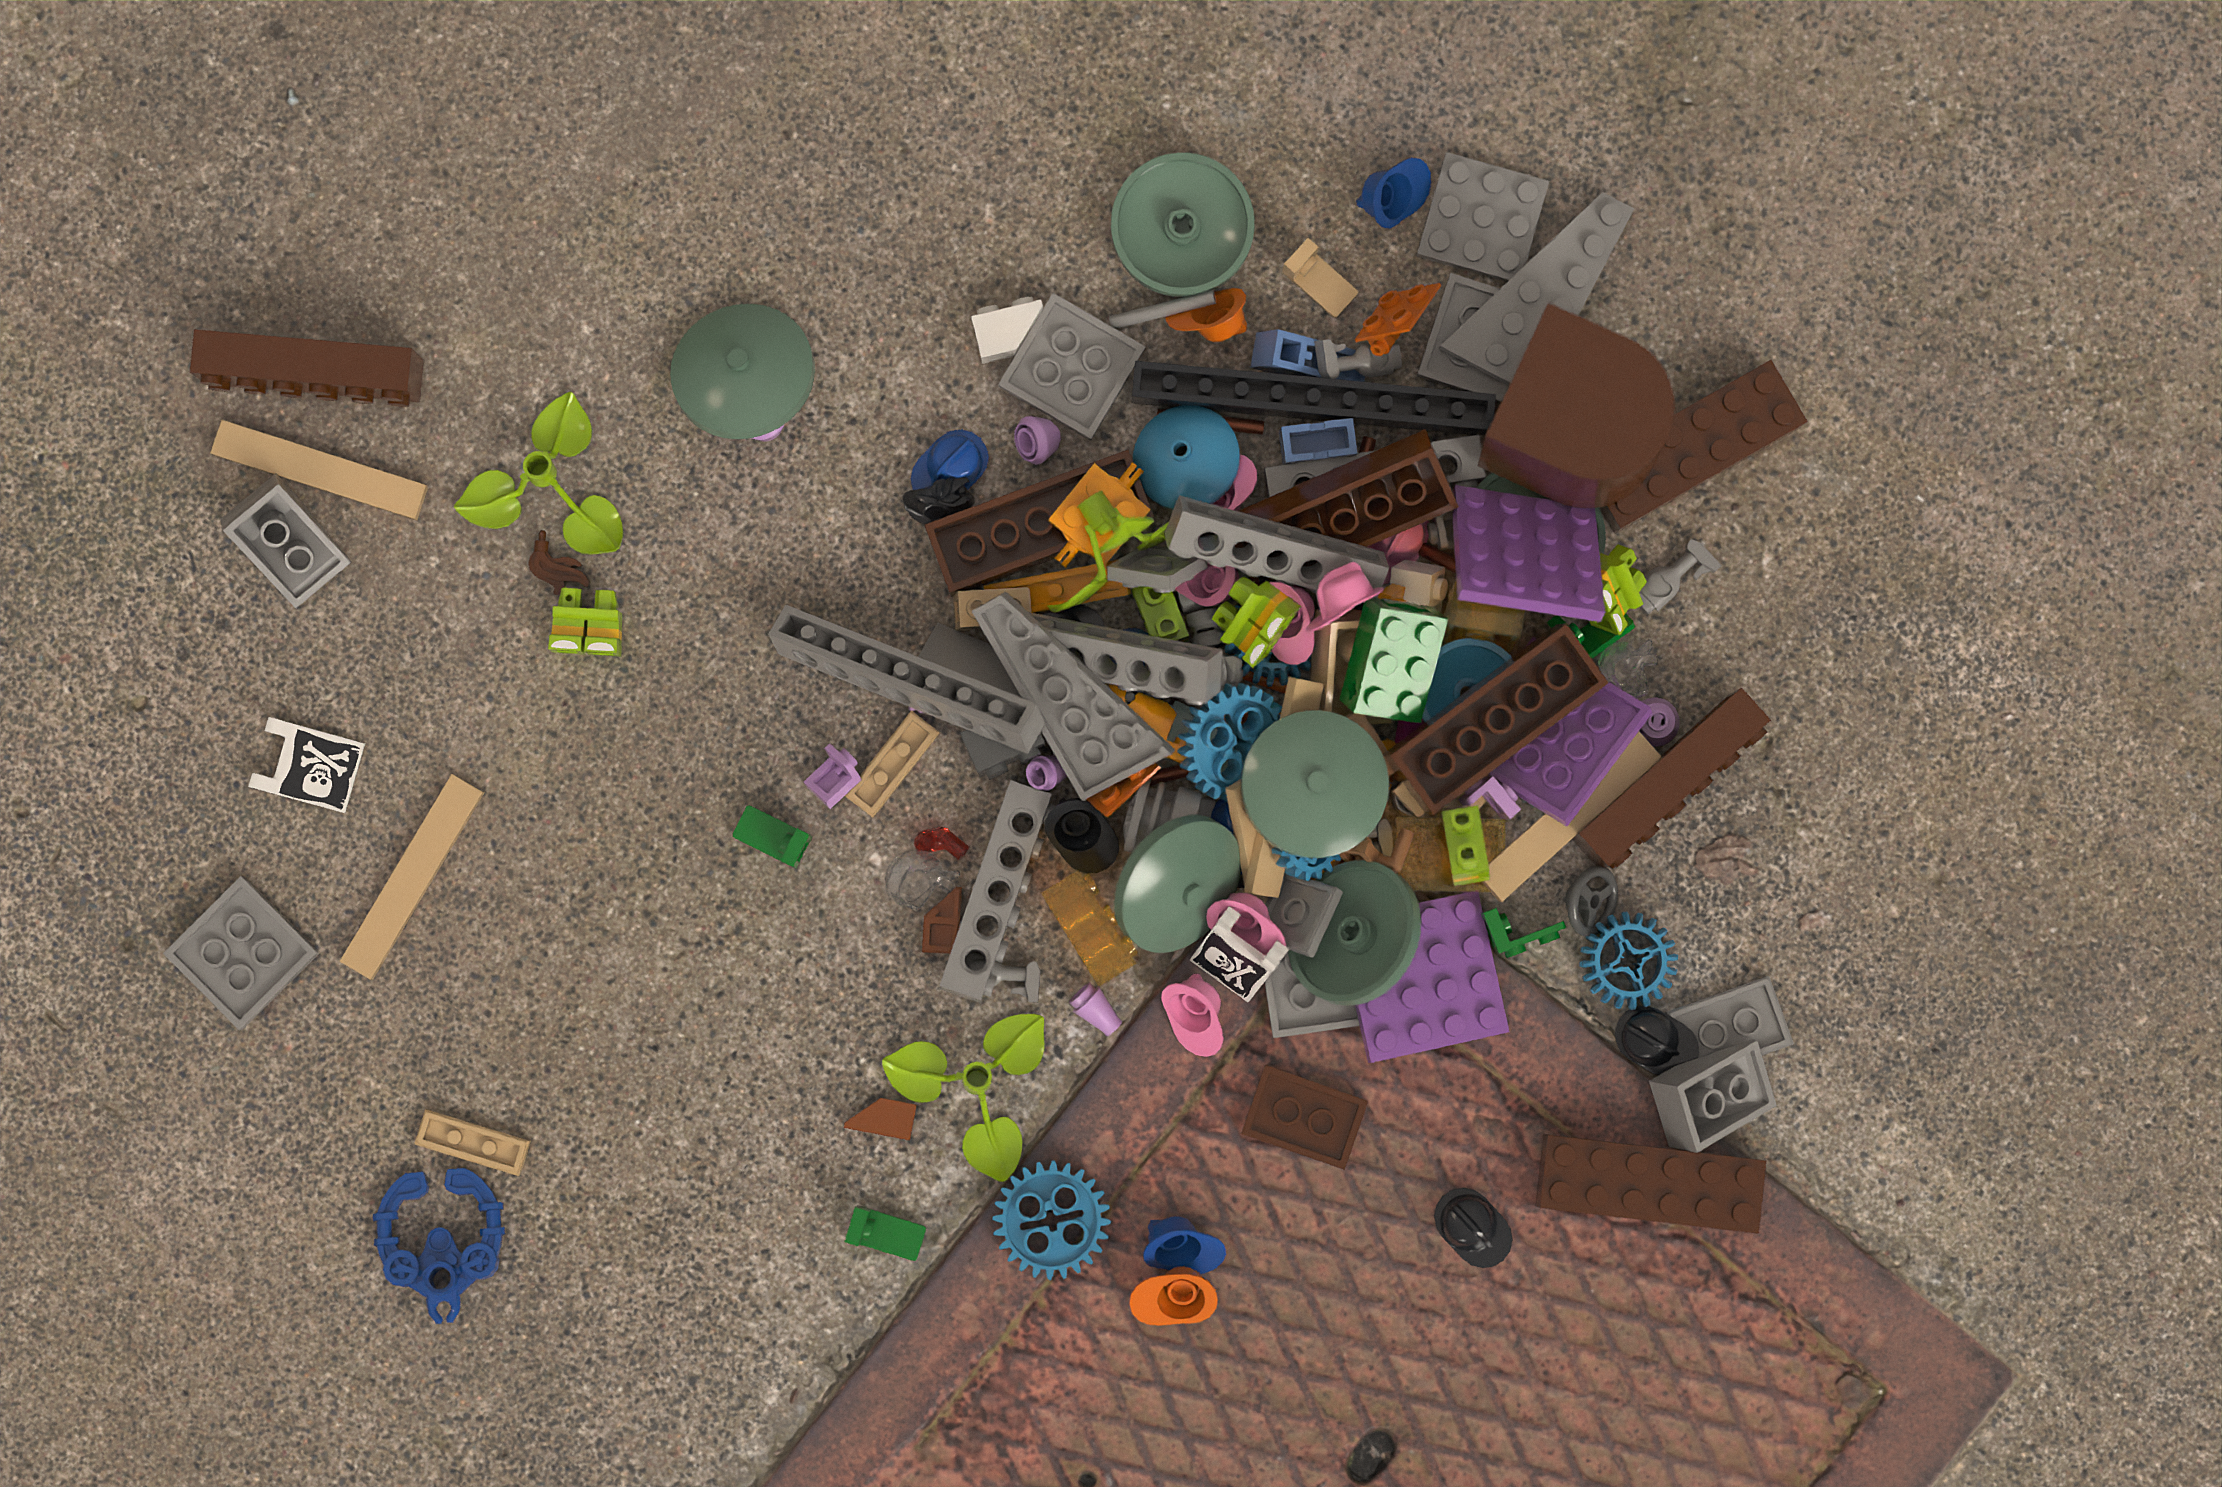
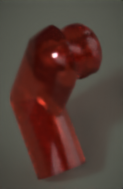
(941, 839)

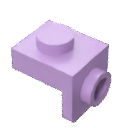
(834, 777)
(1498, 796)

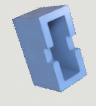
(1317, 441)

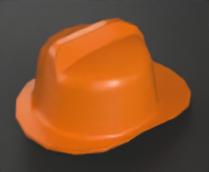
(1214, 321)
(1174, 1298)

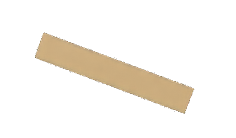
(319, 470)
(1548, 835)
(1263, 873)
(412, 877)

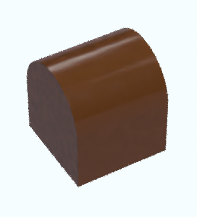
(1580, 414)

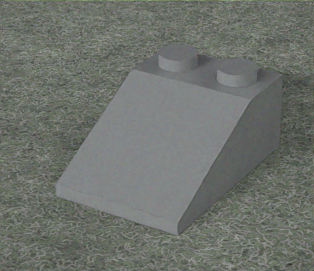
(284, 540)
(1712, 1096)

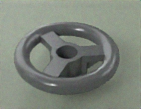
(1588, 900)

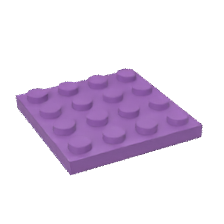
(1527, 554)
(1574, 754)
(1446, 991)

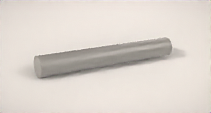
(1162, 309)

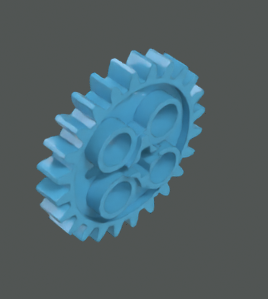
(1207, 756)
(1059, 1252)

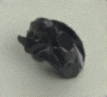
(939, 500)

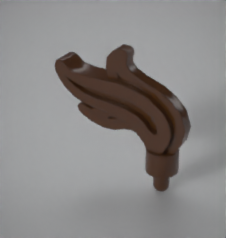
(554, 570)

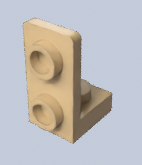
(1319, 279)
(967, 601)

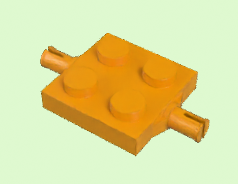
(1072, 522)

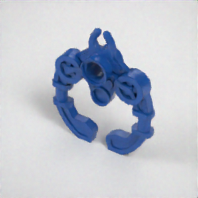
(440, 1251)

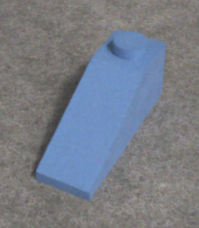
(1293, 355)

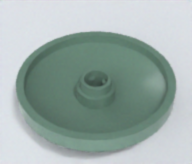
(1182, 224)
(742, 371)
(1314, 784)
(1174, 881)
(1367, 937)

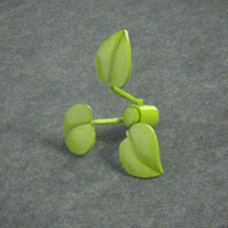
(559, 429)
(1105, 518)
(1013, 1042)

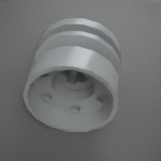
(1150, 812)

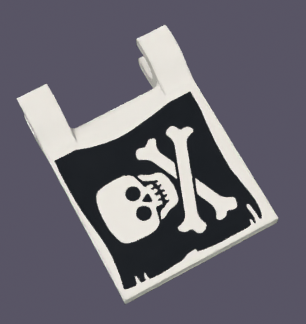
(312, 766)
(1234, 960)

